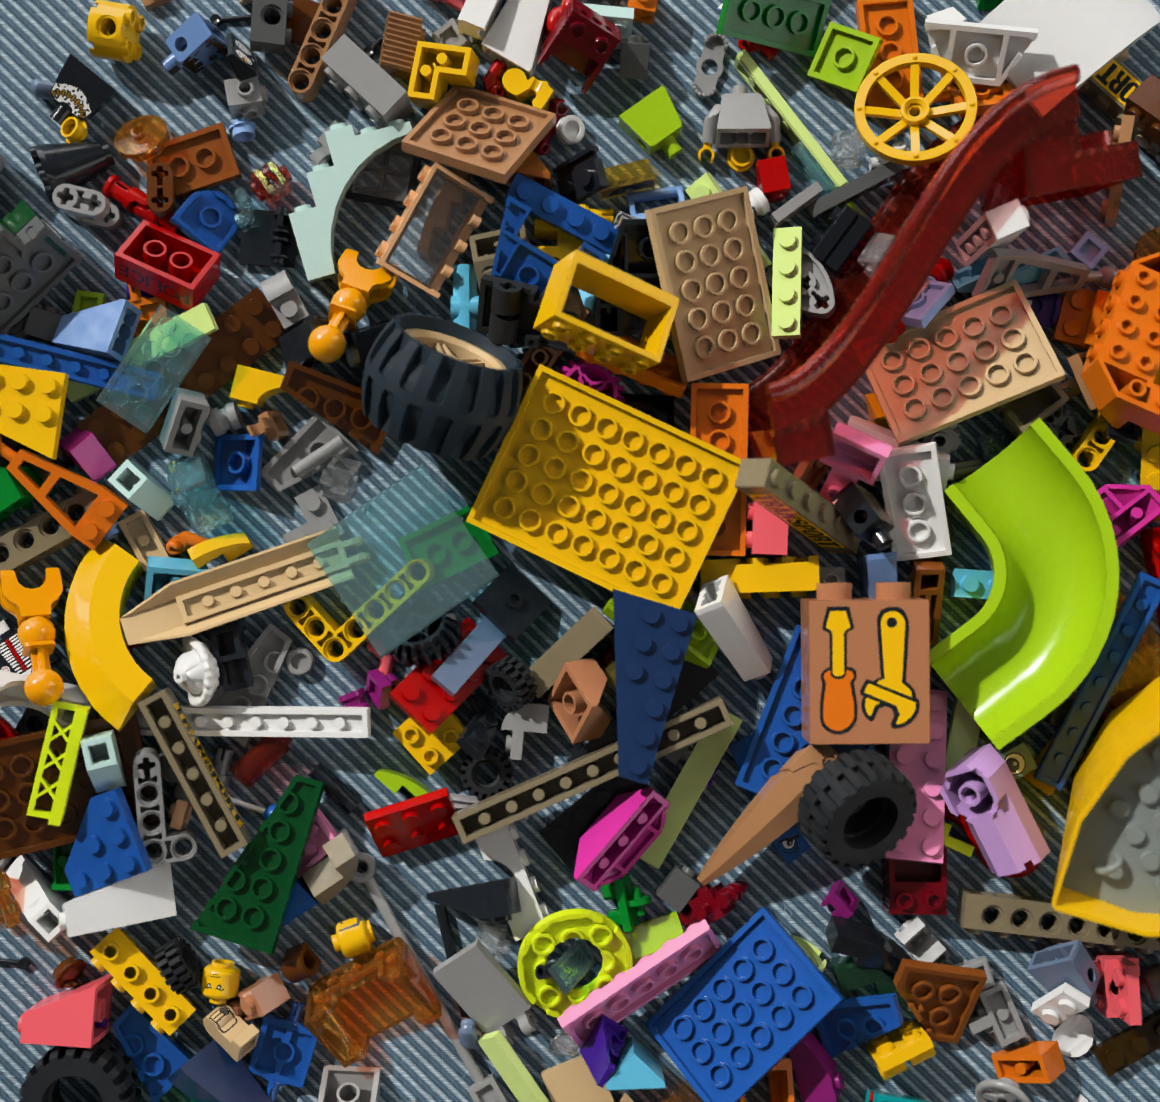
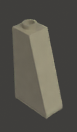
(574, 645)

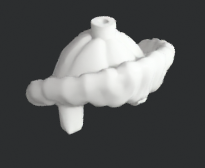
(197, 671)

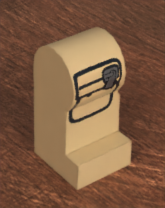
(231, 1031)

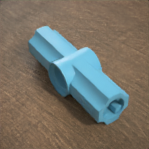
(465, 296)

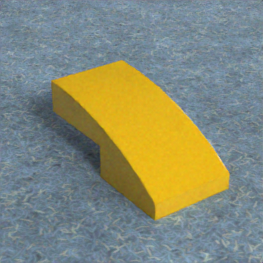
(229, 545)

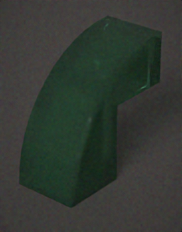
(852, 977)

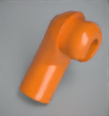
(182, 542)

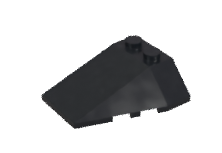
(635, 256)

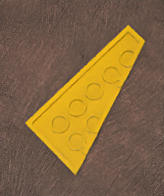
(32, 407)

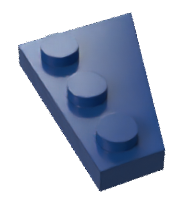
(859, 1020)

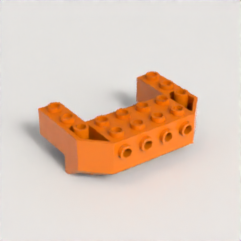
(1127, 348)

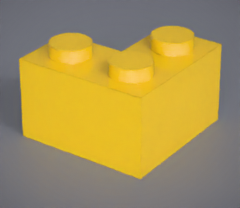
(436, 67)

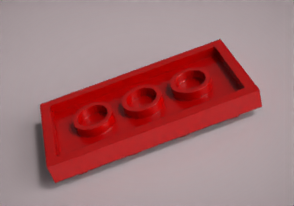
(425, 700)

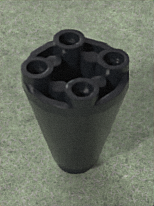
(70, 163)

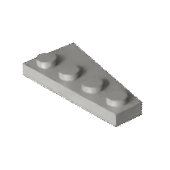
(266, 661)

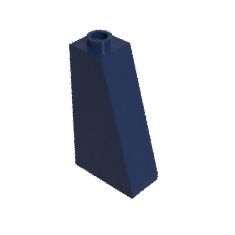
(217, 1078)

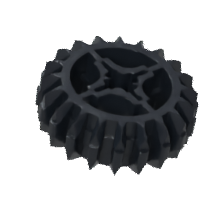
(430, 642)

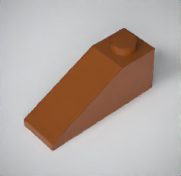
(927, 582)

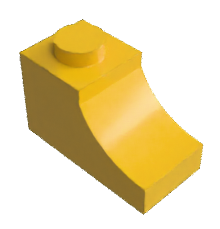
(254, 387)

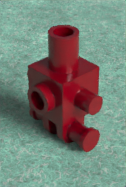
(713, 902)

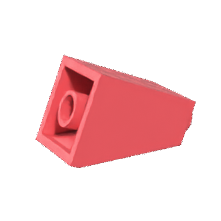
(69, 1016)

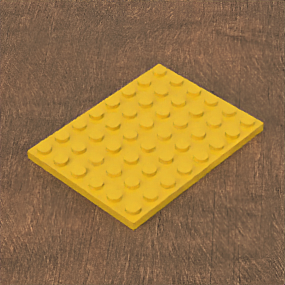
(606, 490)

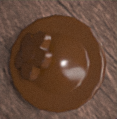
(68, 972)

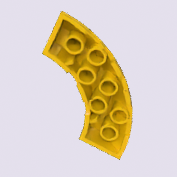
(96, 636)

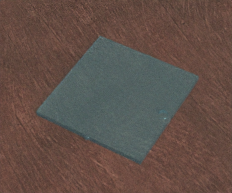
(402, 560)

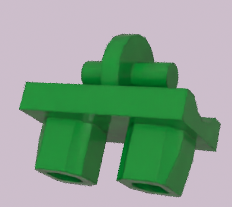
(629, 901)

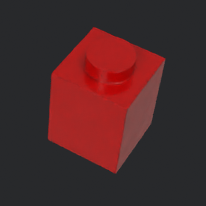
(773, 178)

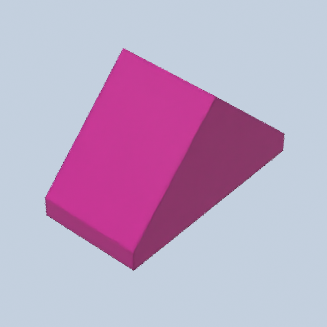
(87, 454)

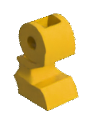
(520, 89)

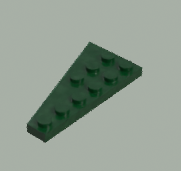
(260, 884)

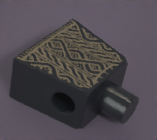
(864, 515)

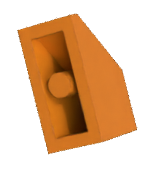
(1030, 1062)

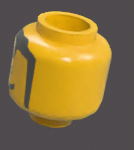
(353, 937)

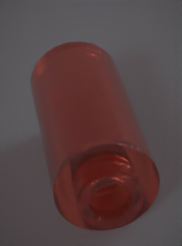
(261, 759)

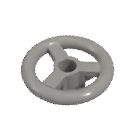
(1003, 1091)

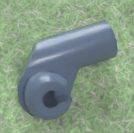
(42, 89)
(468, 1034)

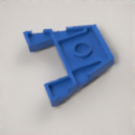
(519, 259)

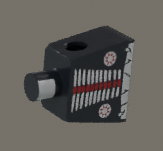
(11, 651)

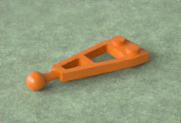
(96, 520)

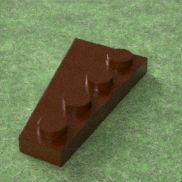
(334, 401)

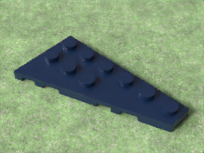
(648, 663)

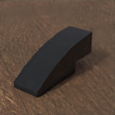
(865, 944)

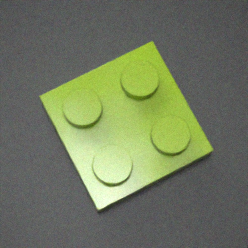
(844, 57)

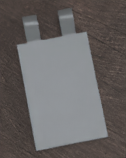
(485, 991)

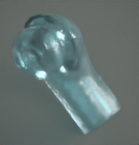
(245, 204)

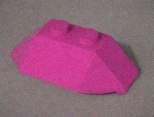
(1129, 509)
(619, 837)

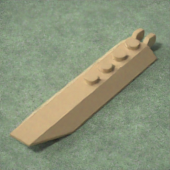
(227, 593)

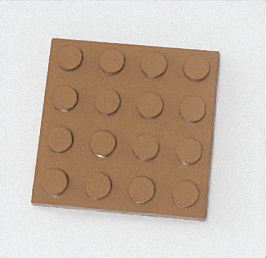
(479, 133)

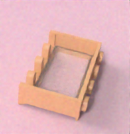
(432, 228)

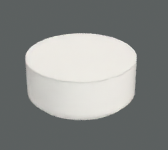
(570, 129)

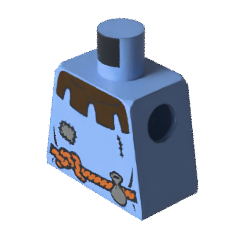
(194, 45)

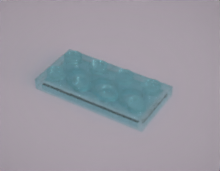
(153, 369)

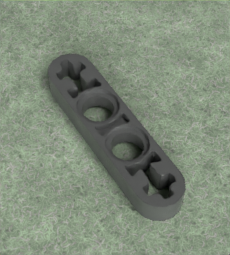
(855, 189)

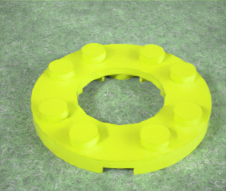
(560, 927)

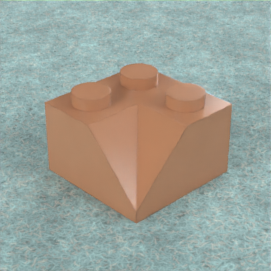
(577, 699)

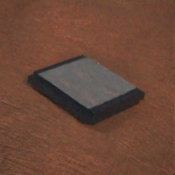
(386, 178)

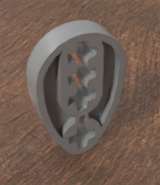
(818, 286)

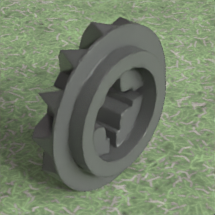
(1070, 424)

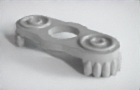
(713, 50)

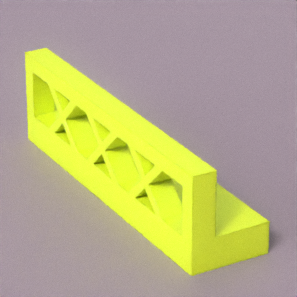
(67, 768)

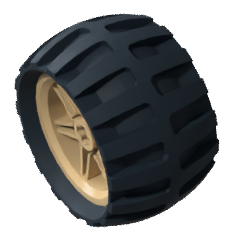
(441, 387)

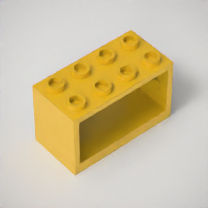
(618, 289)

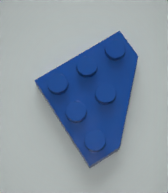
(106, 845)

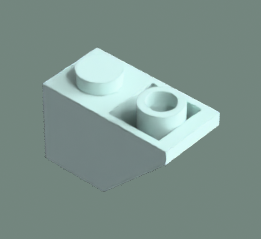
(142, 489)
(103, 761)

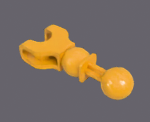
(348, 305)
(35, 630)

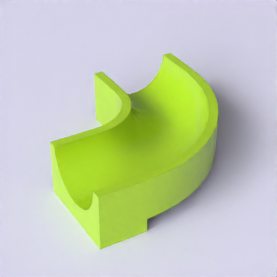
(1048, 590)

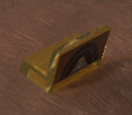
(628, 178)

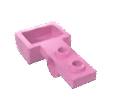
(856, 459)

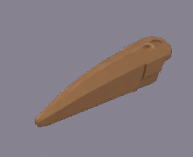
(768, 813)

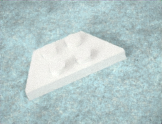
(980, 49)

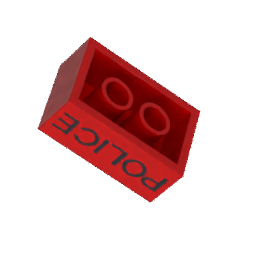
(167, 265)

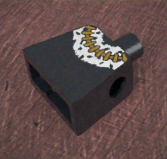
(79, 92)

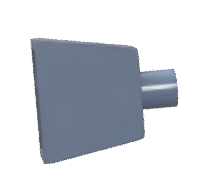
(1066, 963)

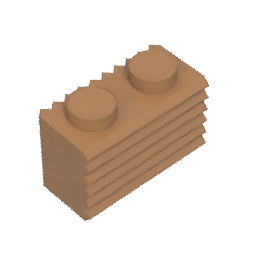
(400, 44)

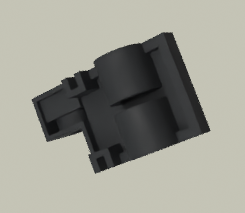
(509, 313)

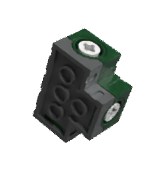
(30, 262)

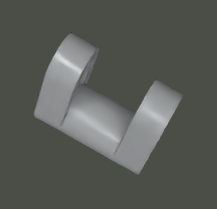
(81, 206)

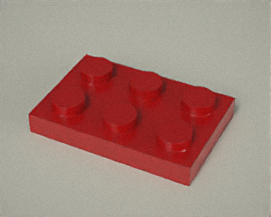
(412, 822)

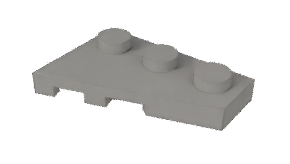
(307, 440)

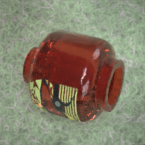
(270, 182)

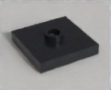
(511, 603)

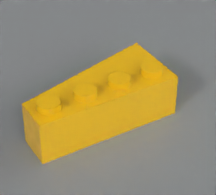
(765, 575)

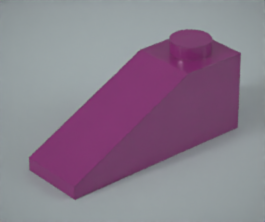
(816, 1071)

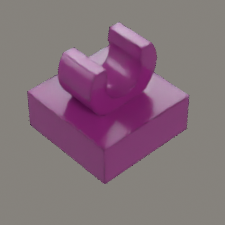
(379, 687)
(841, 899)

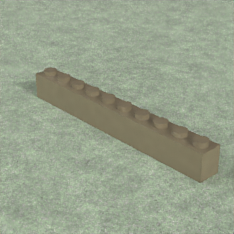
(582, 773)

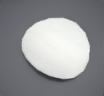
(1074, 1036)

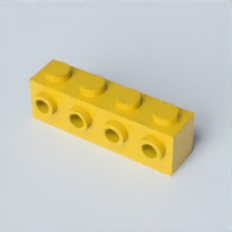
(142, 980)

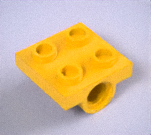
(433, 749)
(903, 1044)

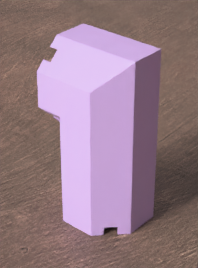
(994, 811)

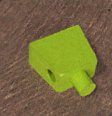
(654, 124)

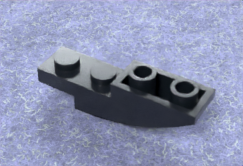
(232, 655)

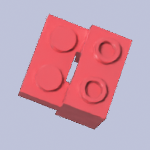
(1125, 999)

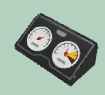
(241, 58)

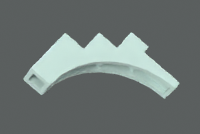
(329, 185)

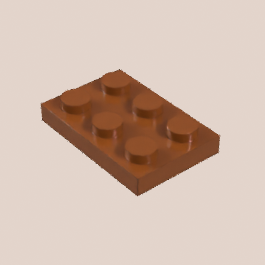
(199, 160)

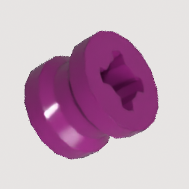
(354, 699)

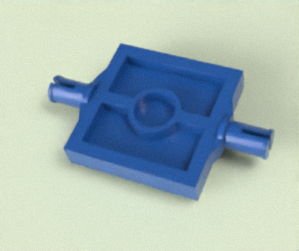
(283, 1051)

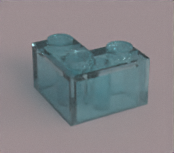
(197, 493)

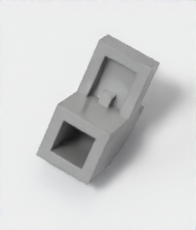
(284, 299)
(530, 718)
(921, 942)

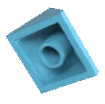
(635, 1069)

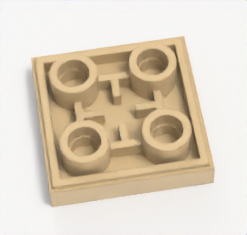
(574, 1083)

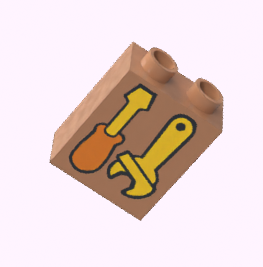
(865, 666)

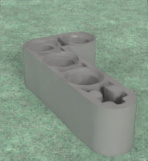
(155, 805)

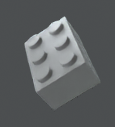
(365, 83)

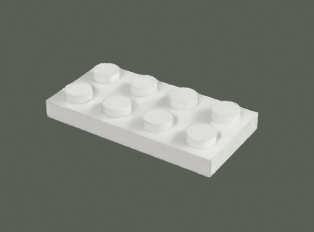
(916, 502)

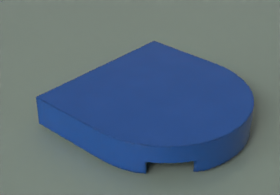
(207, 219)

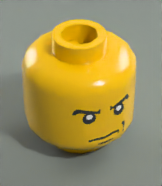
(220, 981)

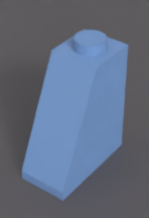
(99, 330)
(875, 568)

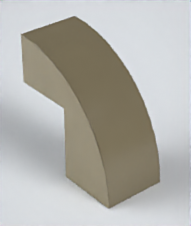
(333, 872)

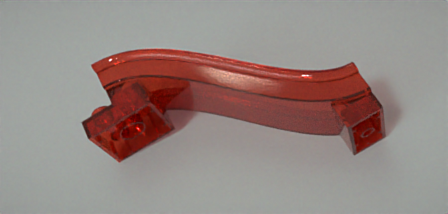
(1015, 150)

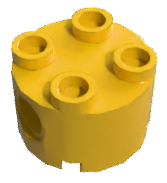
(115, 31)

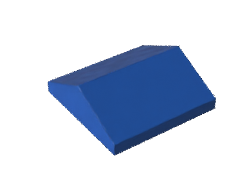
(238, 462)

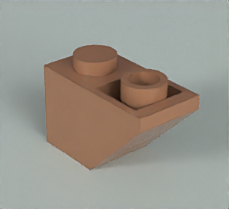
(259, 997)

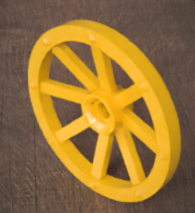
(914, 106)

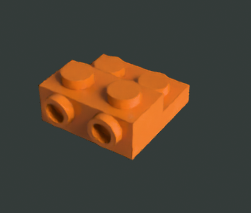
(1079, 317)

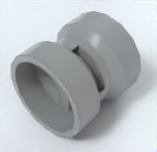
(225, 419)

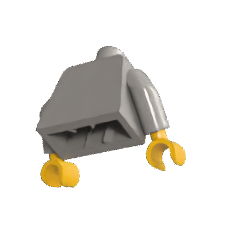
(741, 122)

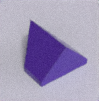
(602, 1048)

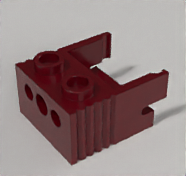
(581, 41)
(914, 887)

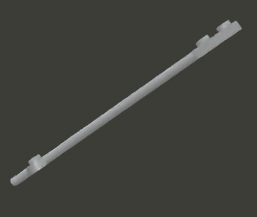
(484, 1088)

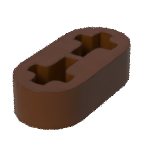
(167, 189)

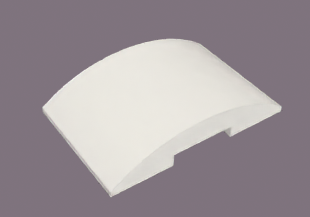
(1074, 33)

